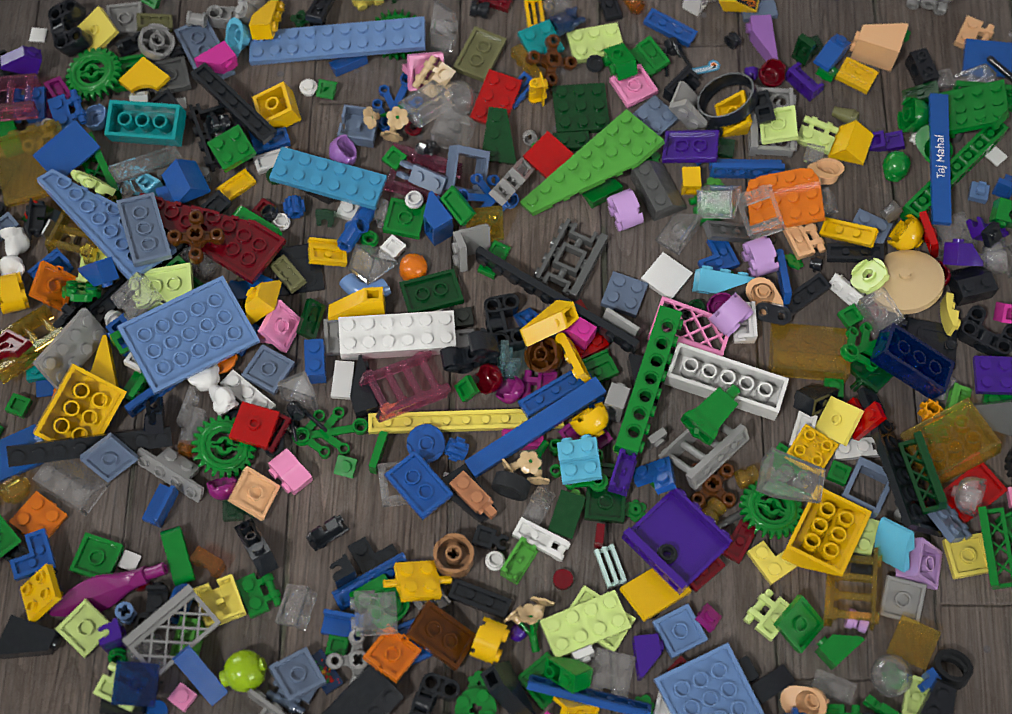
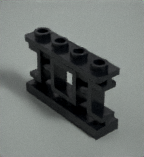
(204, 135)

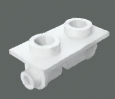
(844, 290)

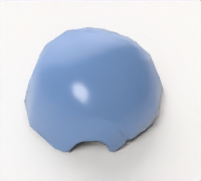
(96, 117)

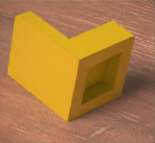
(690, 180)

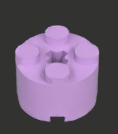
(625, 209)
(760, 257)
(729, 315)

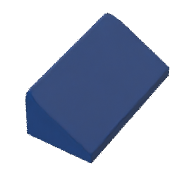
(343, 65)

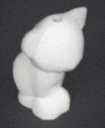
(15, 243)
(222, 397)

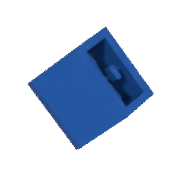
(437, 220)

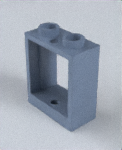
(481, 165)
(873, 471)

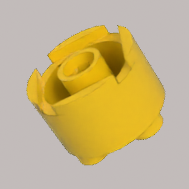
(12, 293)
(489, 640)

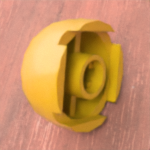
(907, 234)
(591, 421)

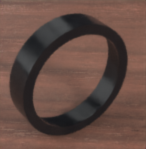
(720, 83)

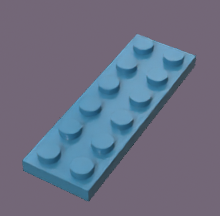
(328, 178)

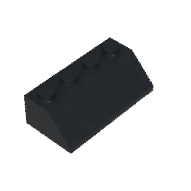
(367, 695)

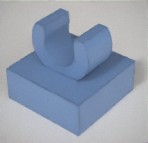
(978, 192)

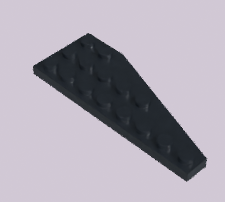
(897, 474)

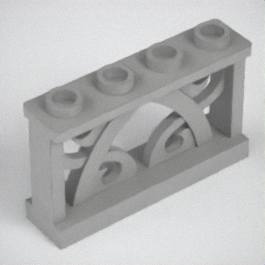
(754, 135)

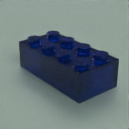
(912, 361)

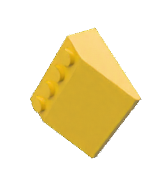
(79, 406)
(827, 534)

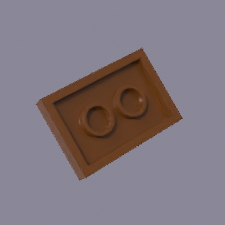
(441, 635)

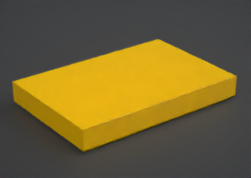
(651, 594)

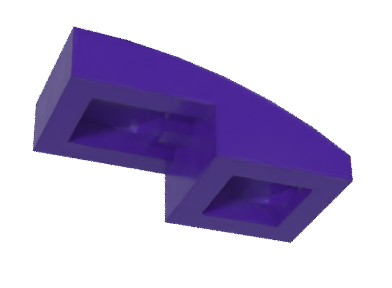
(887, 141)

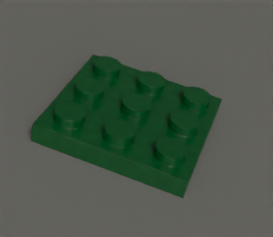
(580, 107)

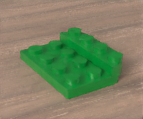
(977, 107)

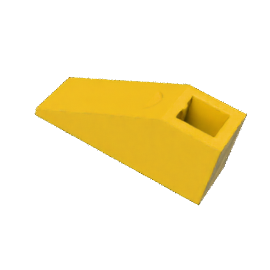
(266, 20)
(360, 303)
(549, 322)

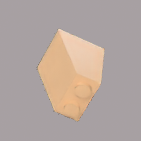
(878, 44)

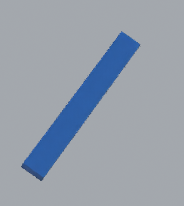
(535, 427)

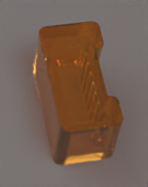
(208, 561)

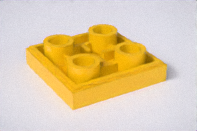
(813, 447)

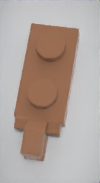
(473, 495)

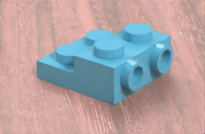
(579, 460)

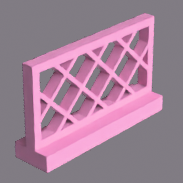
(683, 339)

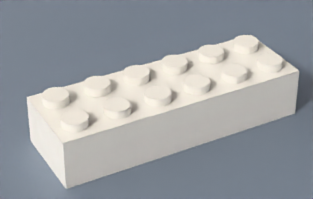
(395, 334)
(704, 372)

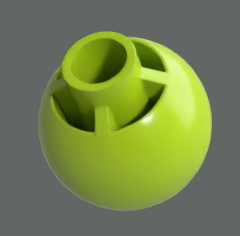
(243, 671)

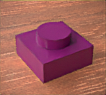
(708, 617)

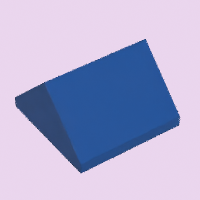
(185, 180)

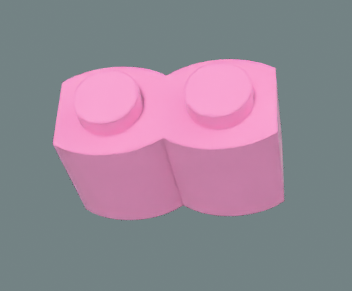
(290, 472)

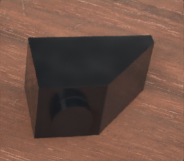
(813, 399)

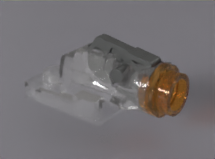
(188, 420)

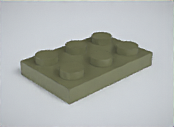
(479, 54)

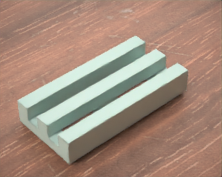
(604, 550)

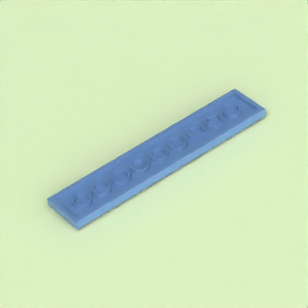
(340, 41)

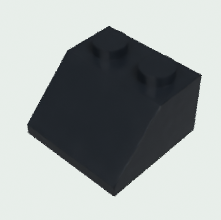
(972, 285)

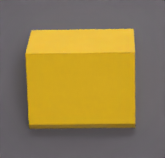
(729, 105)
(851, 143)

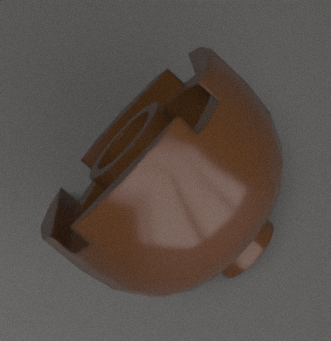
(544, 356)

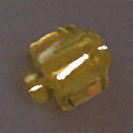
(15, 489)

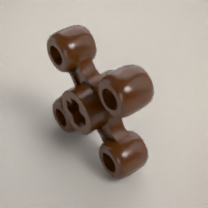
(544, 59)
(196, 237)
(718, 492)

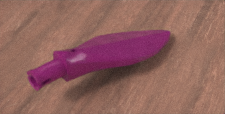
(106, 589)

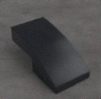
(764, 109)
(772, 684)

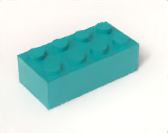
(145, 123)

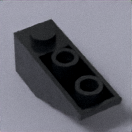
(362, 397)
(256, 547)
(506, 688)

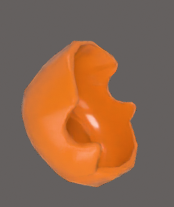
(412, 266)

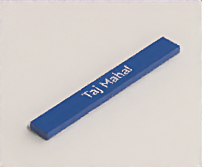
(939, 160)

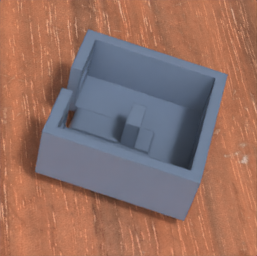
(355, 127)

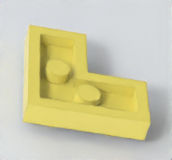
(770, 566)

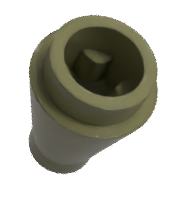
(845, 114)

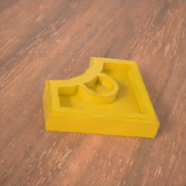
(144, 75)

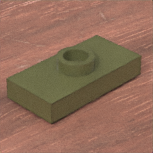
(145, 19)
(287, 274)

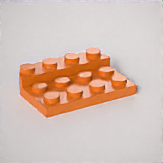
(796, 193)

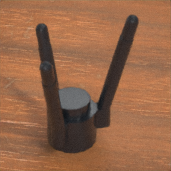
(674, 48)
(297, 413)

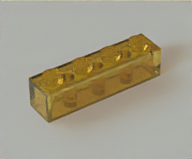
(518, 53)

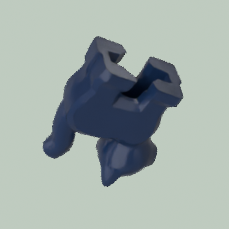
(566, 21)

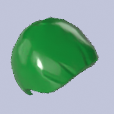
(896, 166)

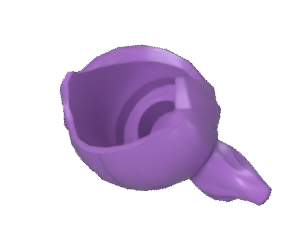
(343, 150)

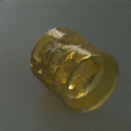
(746, 477)
(714, 509)

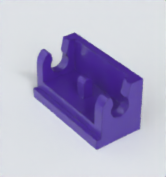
(803, 83)
(976, 227)
(622, 473)
(116, 634)

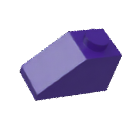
(22, 60)
(961, 254)
(647, 651)

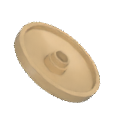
(914, 280)

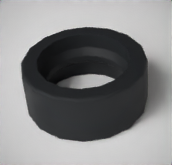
(511, 485)
(958, 659)

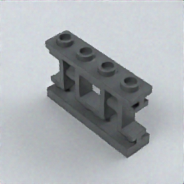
(583, 266)

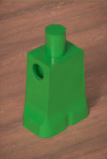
(708, 417)

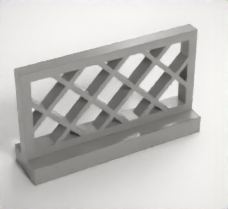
(163, 614)

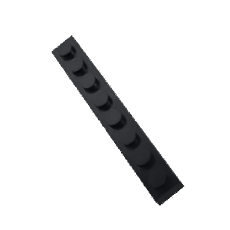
(73, 447)

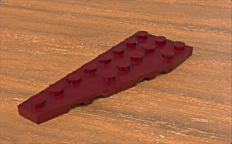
(247, 243)

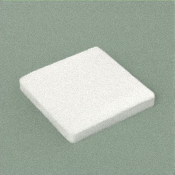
(38, 35)
(996, 156)
(129, 560)

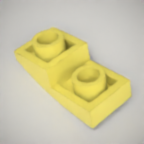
(948, 315)

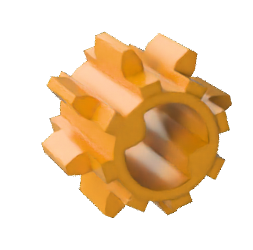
(932, 406)

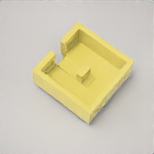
(223, 601)

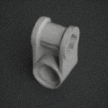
(223, 15)

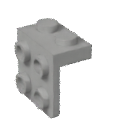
(685, 107)
(466, 243)

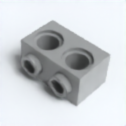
(616, 400)

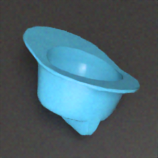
(237, 35)

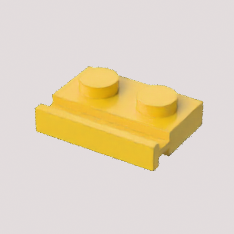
(856, 75)
(326, 252)

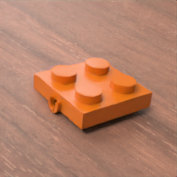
(48, 285)
(38, 514)
(392, 655)

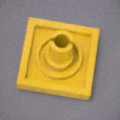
(40, 593)

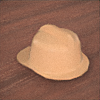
(827, 170)
(763, 289)
(806, 699)

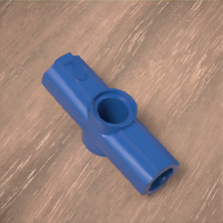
(355, 228)

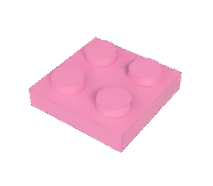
(634, 88)

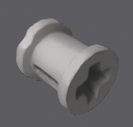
(197, 19)

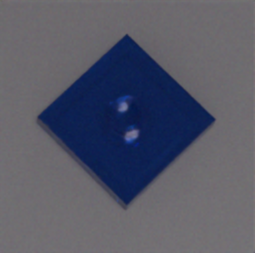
(135, 684)

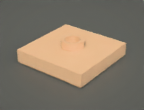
(254, 493)

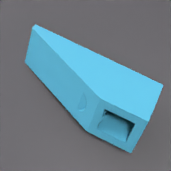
(712, 282)

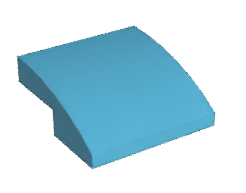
(894, 544)

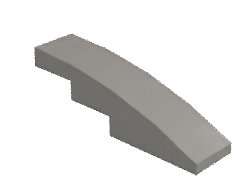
(511, 181)

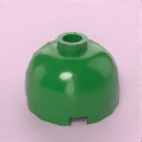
(913, 115)

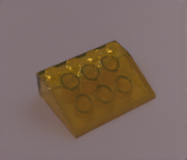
(808, 352)
(956, 440)

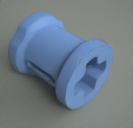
(122, 608)

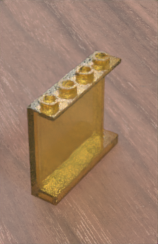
(18, 166)

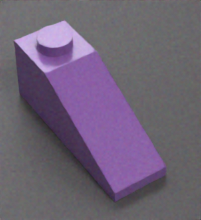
(762, 35)

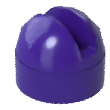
(751, 72)
(517, 633)

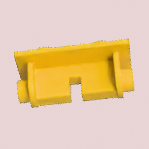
(537, 90)

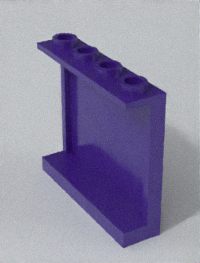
(685, 527)

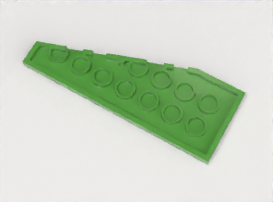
(611, 152)

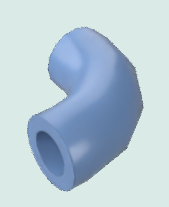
(351, 284)

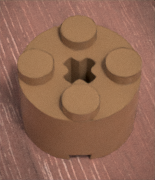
(442, 553)

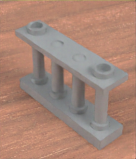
(710, 462)

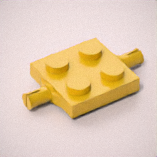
(417, 581)

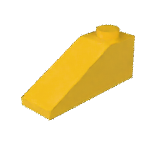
(104, 362)

